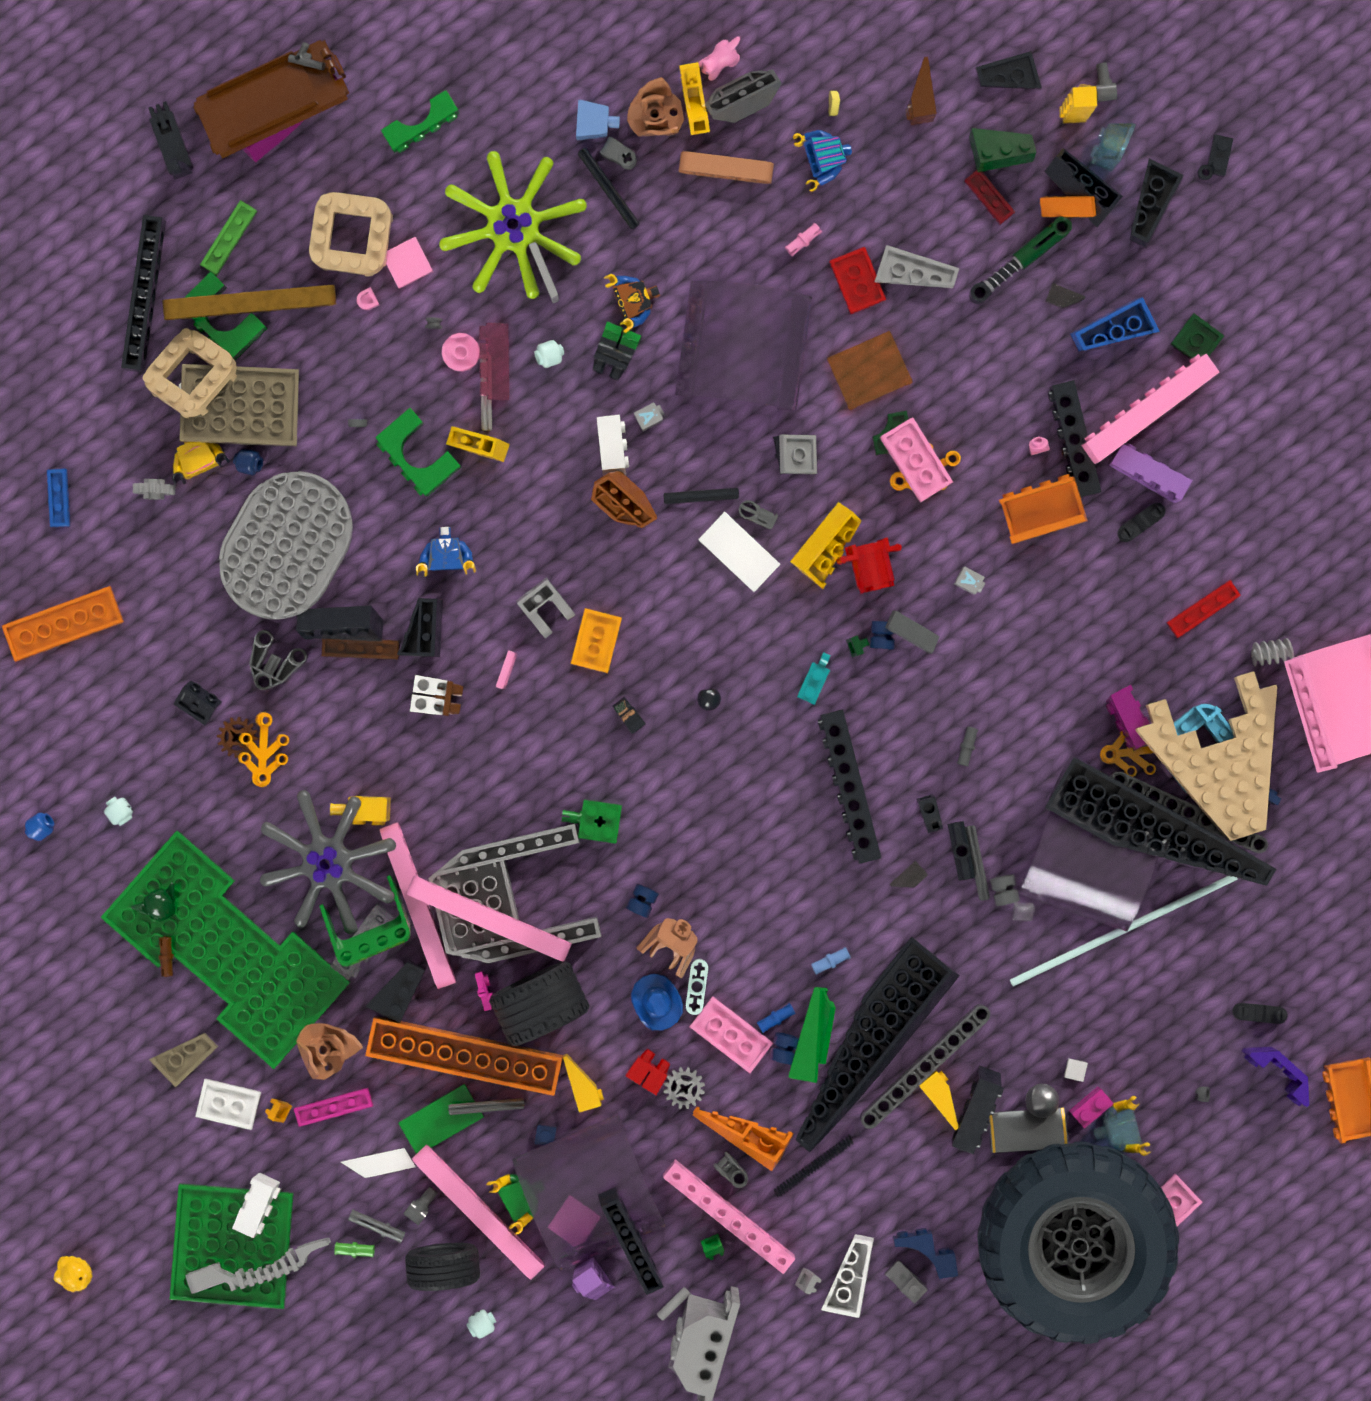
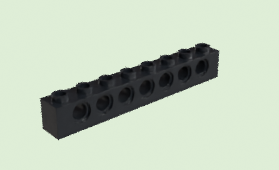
(143, 293)
(872, 850)

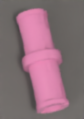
(803, 239)

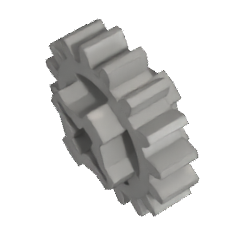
(154, 489)
(677, 1076)

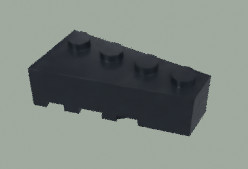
(1079, 180)

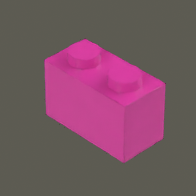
(1091, 1107)

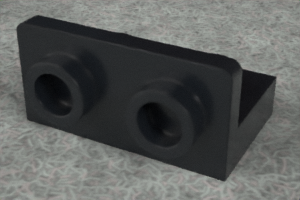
(197, 702)

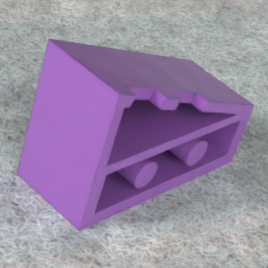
(591, 1280)

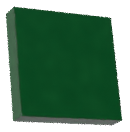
(1197, 338)

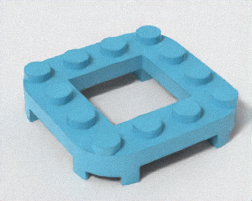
(1209, 717)

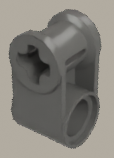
(616, 151)
(730, 1170)

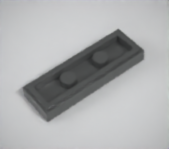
(912, 632)

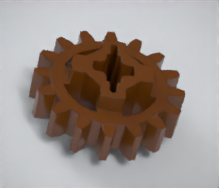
(229, 727)

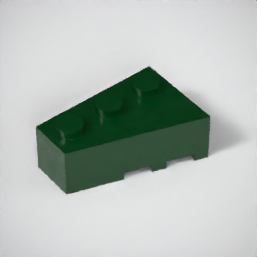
(1000, 148)

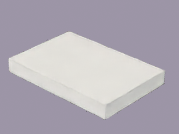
(228, 1104)

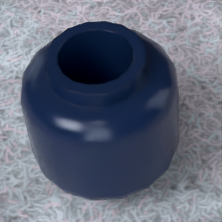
(248, 461)

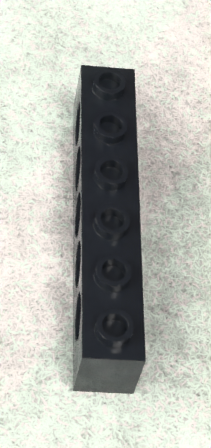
(1069, 391)
(630, 1240)

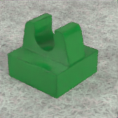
(712, 1246)

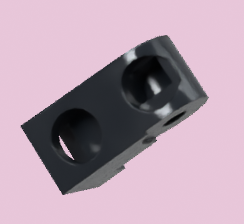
(930, 813)

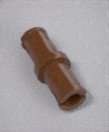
(166, 956)

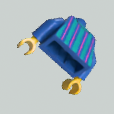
(824, 155)

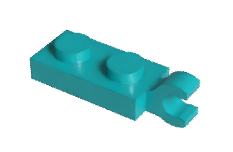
(814, 680)

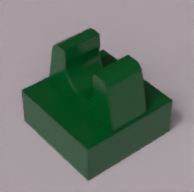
(856, 645)

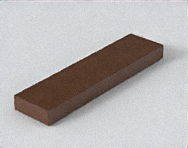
(360, 649)

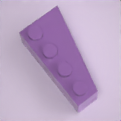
(1150, 473)

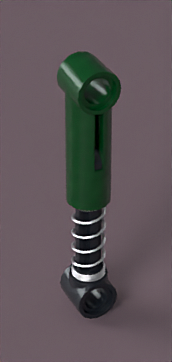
(1022, 258)

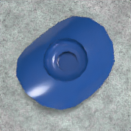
(656, 1002)

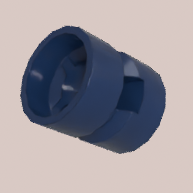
(882, 637)
(638, 906)
(783, 1048)

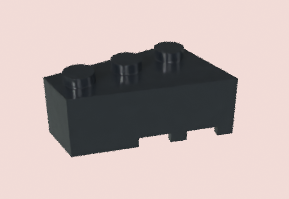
(398, 992)

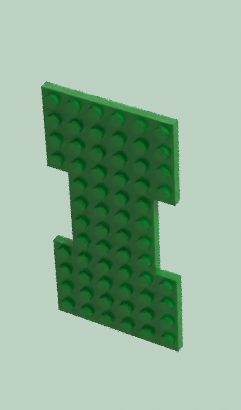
(267, 985)

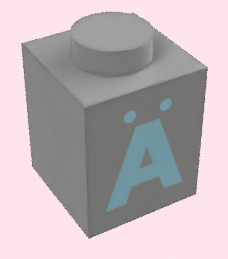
(649, 416)
(970, 581)

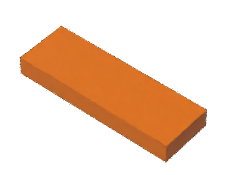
(1068, 206)

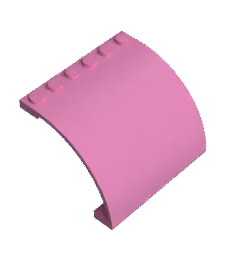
(1334, 700)

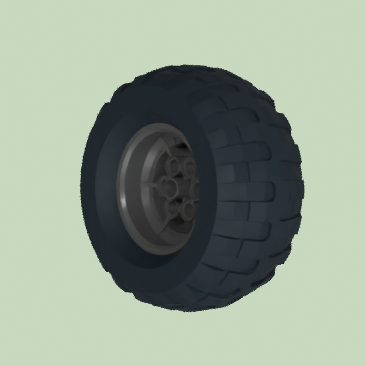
(1083, 1303)

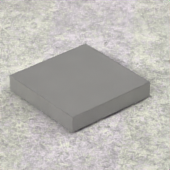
(798, 454)

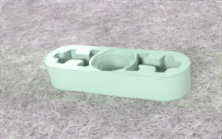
(689, 1000)

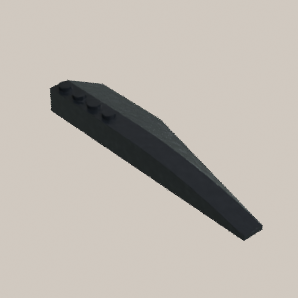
(1144, 825)
(880, 1029)

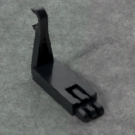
(170, 142)

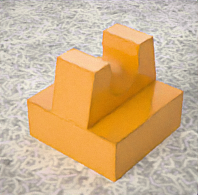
(279, 1110)

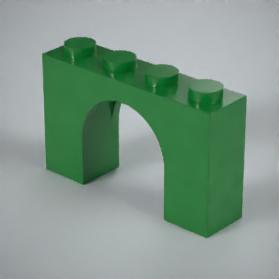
(235, 340)
(393, 440)

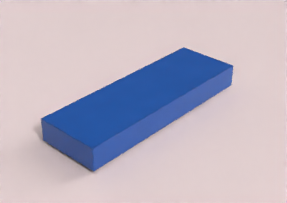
(58, 498)

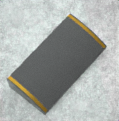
(1024, 1132)

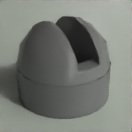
(1203, 1094)

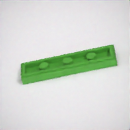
(228, 238)

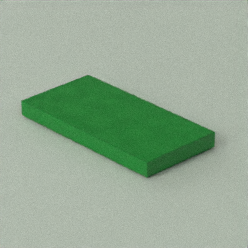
(435, 1124)

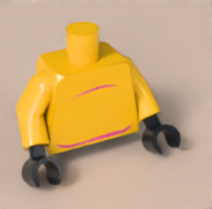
(195, 459)

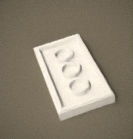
(739, 552)

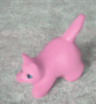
(721, 57)

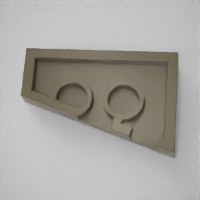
(184, 1058)

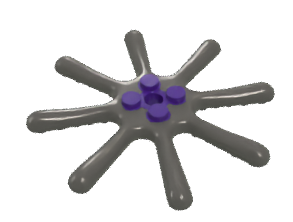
(319, 871)

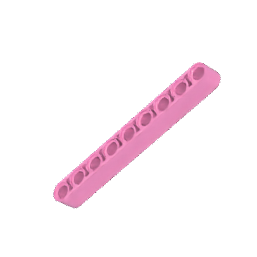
(419, 911)
(488, 918)
(478, 1212)

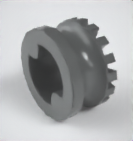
(433, 322)

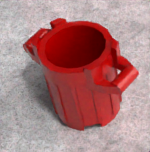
(871, 564)

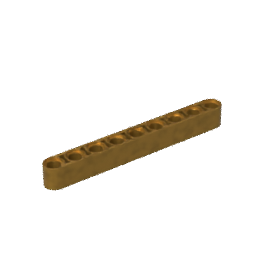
(249, 302)

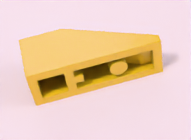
(478, 444)
(584, 1089)
(939, 1093)

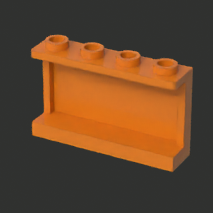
(1043, 509)
(1350, 1098)

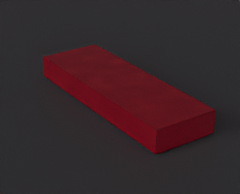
(989, 196)

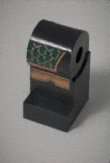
(629, 715)

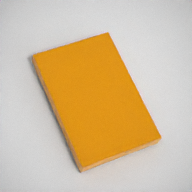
(596, 640)

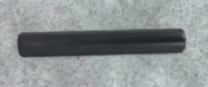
(701, 495)

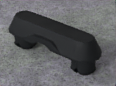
(1141, 522)
(1260, 1013)

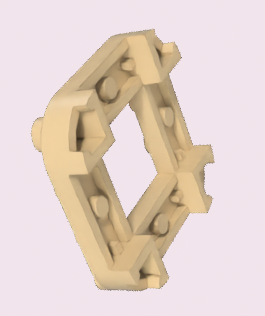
(378, 239)
(194, 342)

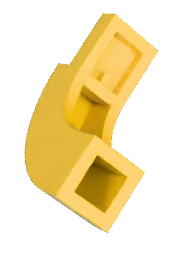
(694, 98)

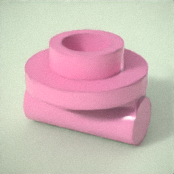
(1038, 445)

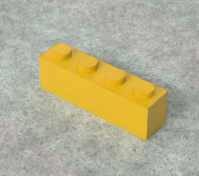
(1079, 104)
(826, 544)

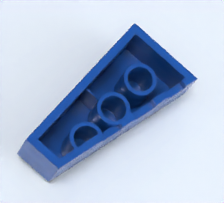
(1119, 325)

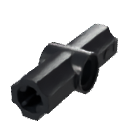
(963, 863)

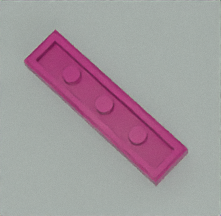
(333, 1107)

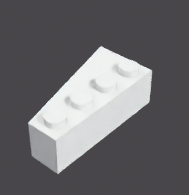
(849, 1285)

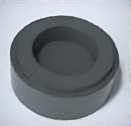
(357, 422)

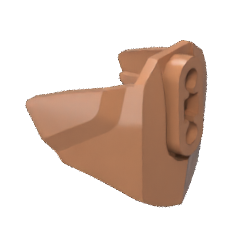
(655, 99)
(670, 935)
(334, 1045)

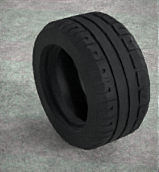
(442, 1266)

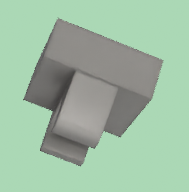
(807, 1281)

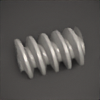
(1271, 651)

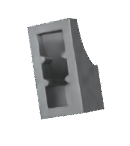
(906, 1281)

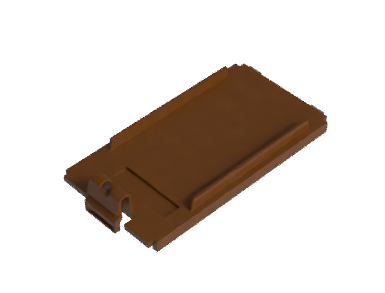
(269, 100)

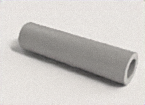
(673, 1303)

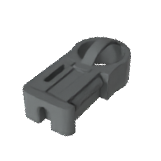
(761, 516)

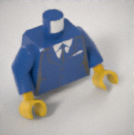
(445, 554)

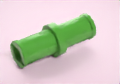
(354, 1249)

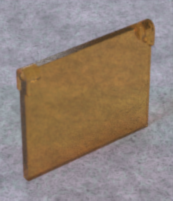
(869, 370)

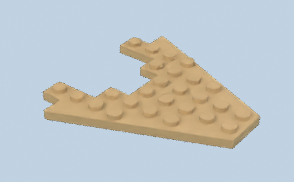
(1225, 778)

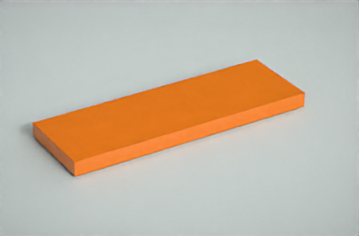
(62, 623)

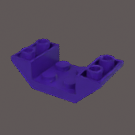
(1298, 1088)

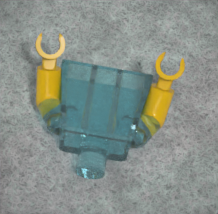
(1121, 1128)

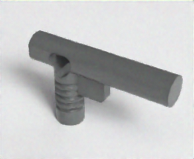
(305, 58)

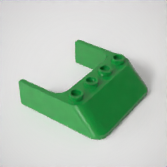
(372, 941)

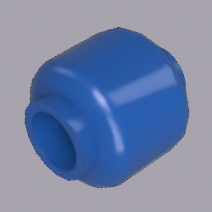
(39, 826)

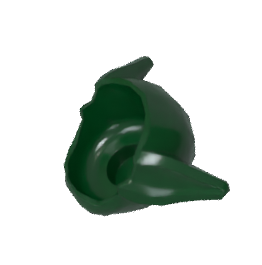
(158, 904)

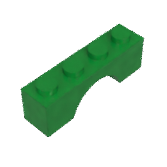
(401, 135)

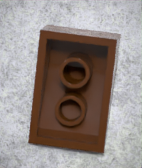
(922, 101)

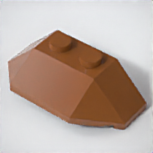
(622, 500)

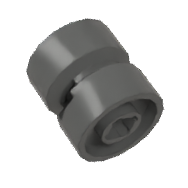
(1005, 890)

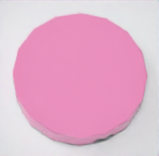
(460, 352)

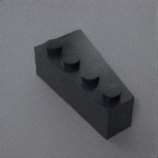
(1155, 197)
(341, 623)
(978, 1110)

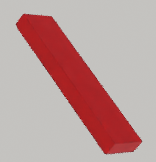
(1203, 609)

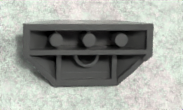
(743, 96)

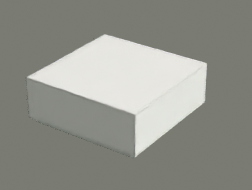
(1075, 1069)

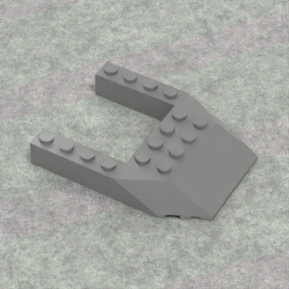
(484, 878)

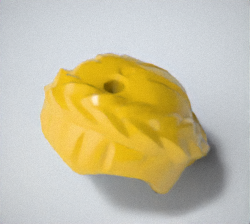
(70, 1270)

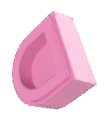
(367, 299)

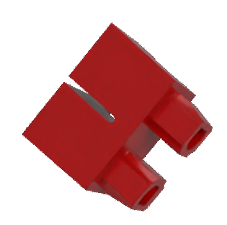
(642, 1066)

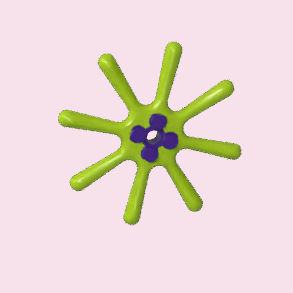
(512, 210)

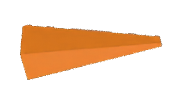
(758, 1142)

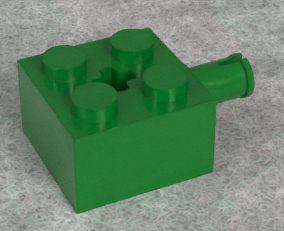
(586, 820)

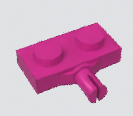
(483, 992)

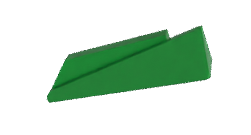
(814, 1037)

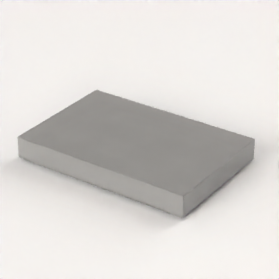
(544, 272)

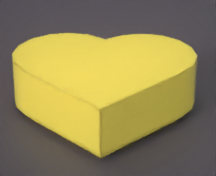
(834, 101)

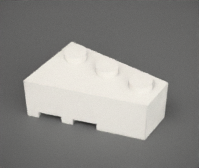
(612, 444)
(256, 1205)

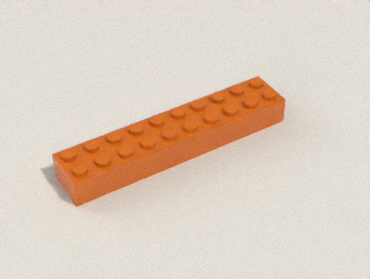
(464, 1055)

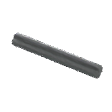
(979, 872)
(486, 1106)

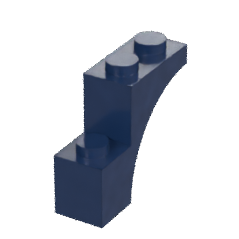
(922, 1240)

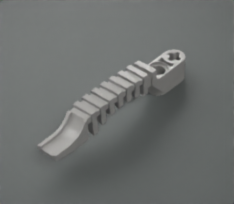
(215, 1275)

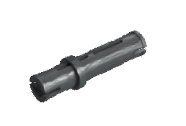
(396, 1234)

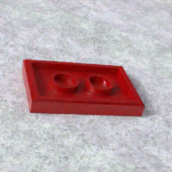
(857, 280)

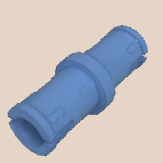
(830, 961)

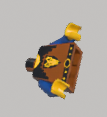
(632, 299)

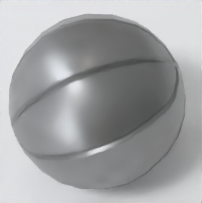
(1042, 1100)

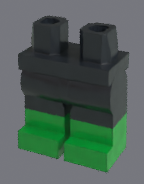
(615, 357)

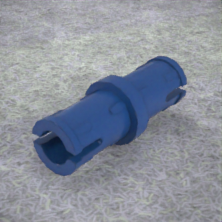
(776, 1018)

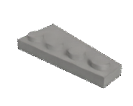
(911, 269)

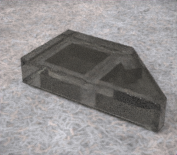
(1062, 296)
(910, 876)

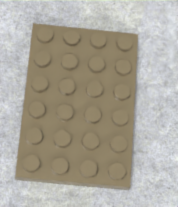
(251, 410)

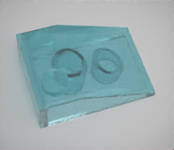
(1112, 145)

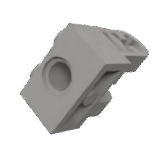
(536, 598)

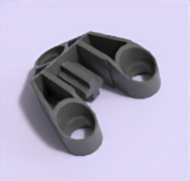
(259, 655)

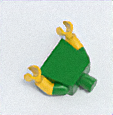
(514, 1200)

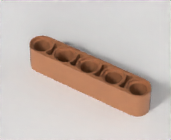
(726, 167)

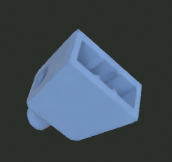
(594, 120)

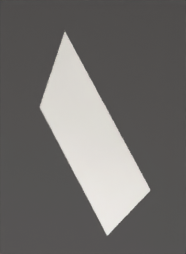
(381, 1163)

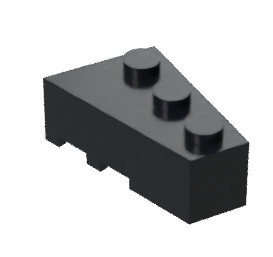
(424, 630)

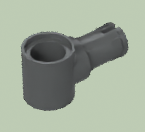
(1105, 88)
(418, 1209)

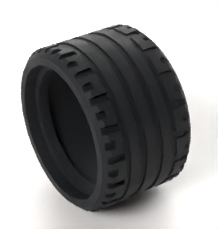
(539, 1003)

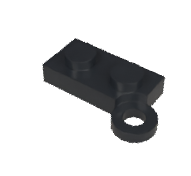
(1218, 157)

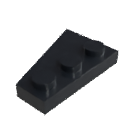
(1010, 72)

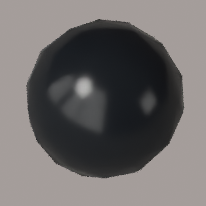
(709, 699)

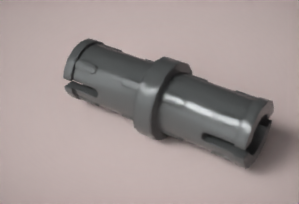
(967, 746)

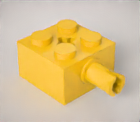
(371, 809)

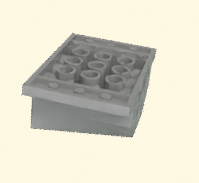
(703, 1342)

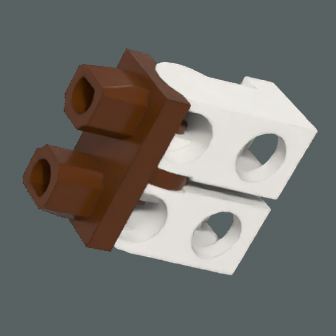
(441, 694)

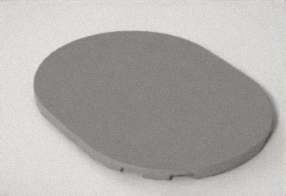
(285, 545)

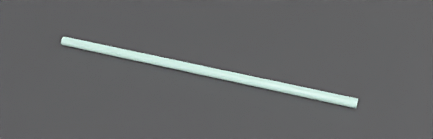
(1117, 932)

